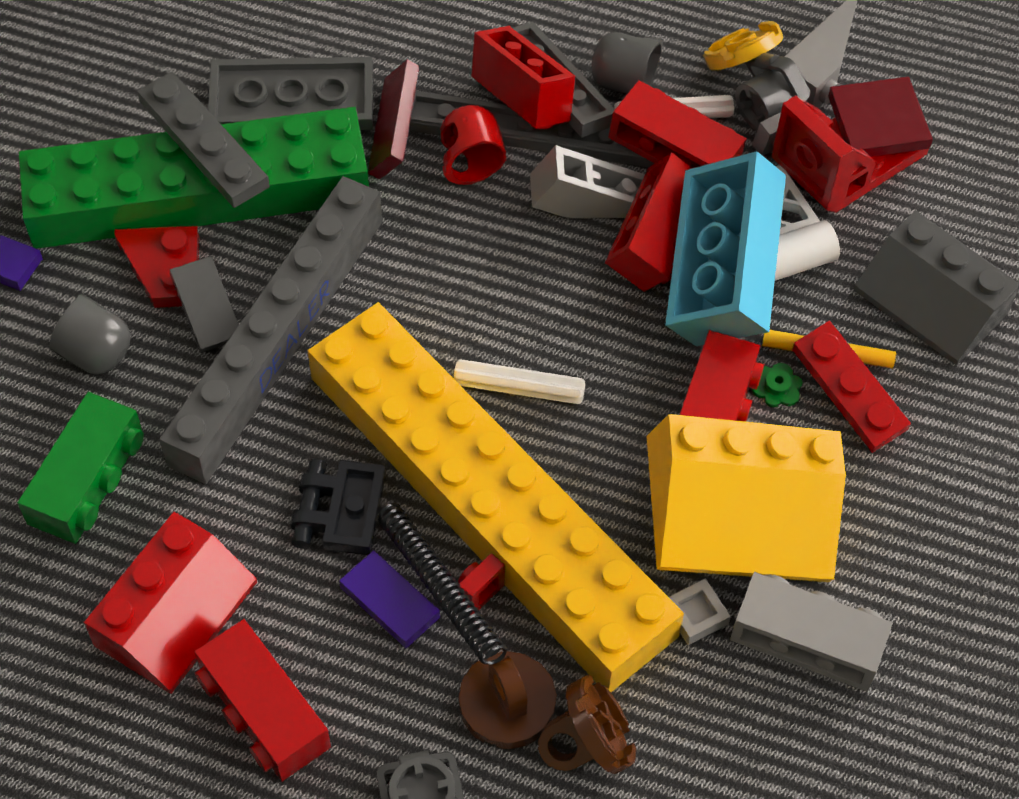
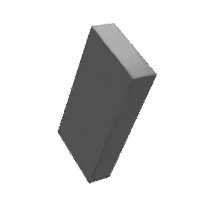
(204, 303)

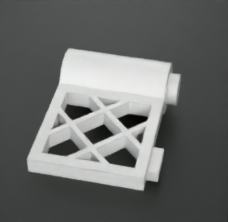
(806, 242)

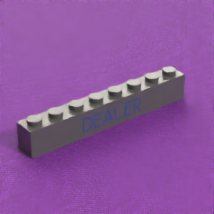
(271, 331)

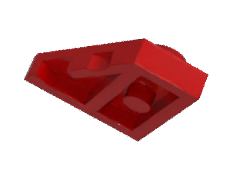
(154, 253)

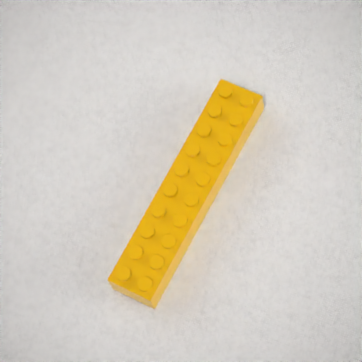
(496, 497)

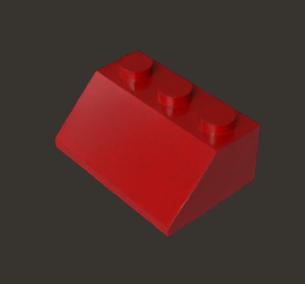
(170, 602)

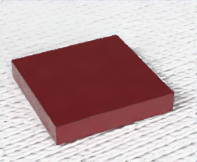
(880, 116)

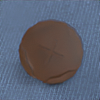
(507, 700)
(595, 725)

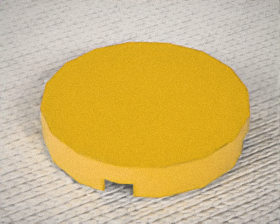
(742, 46)

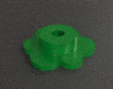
(779, 386)

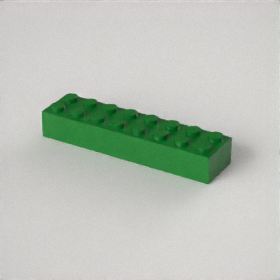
(150, 182)

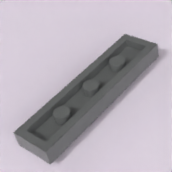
(589, 108)
(203, 139)

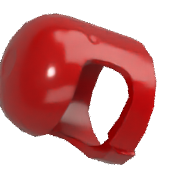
(478, 137)

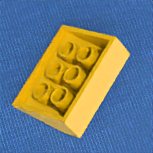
(745, 497)

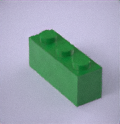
(82, 468)

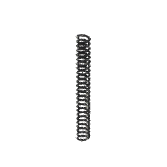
(470, 619)

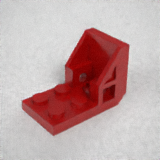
(823, 163)

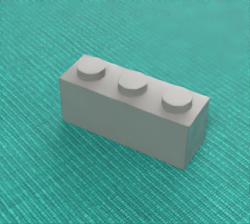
(811, 630)

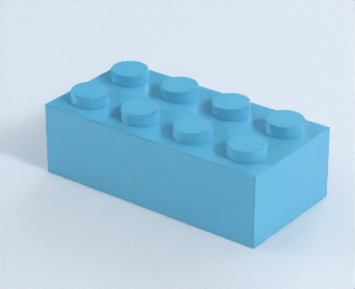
(726, 249)

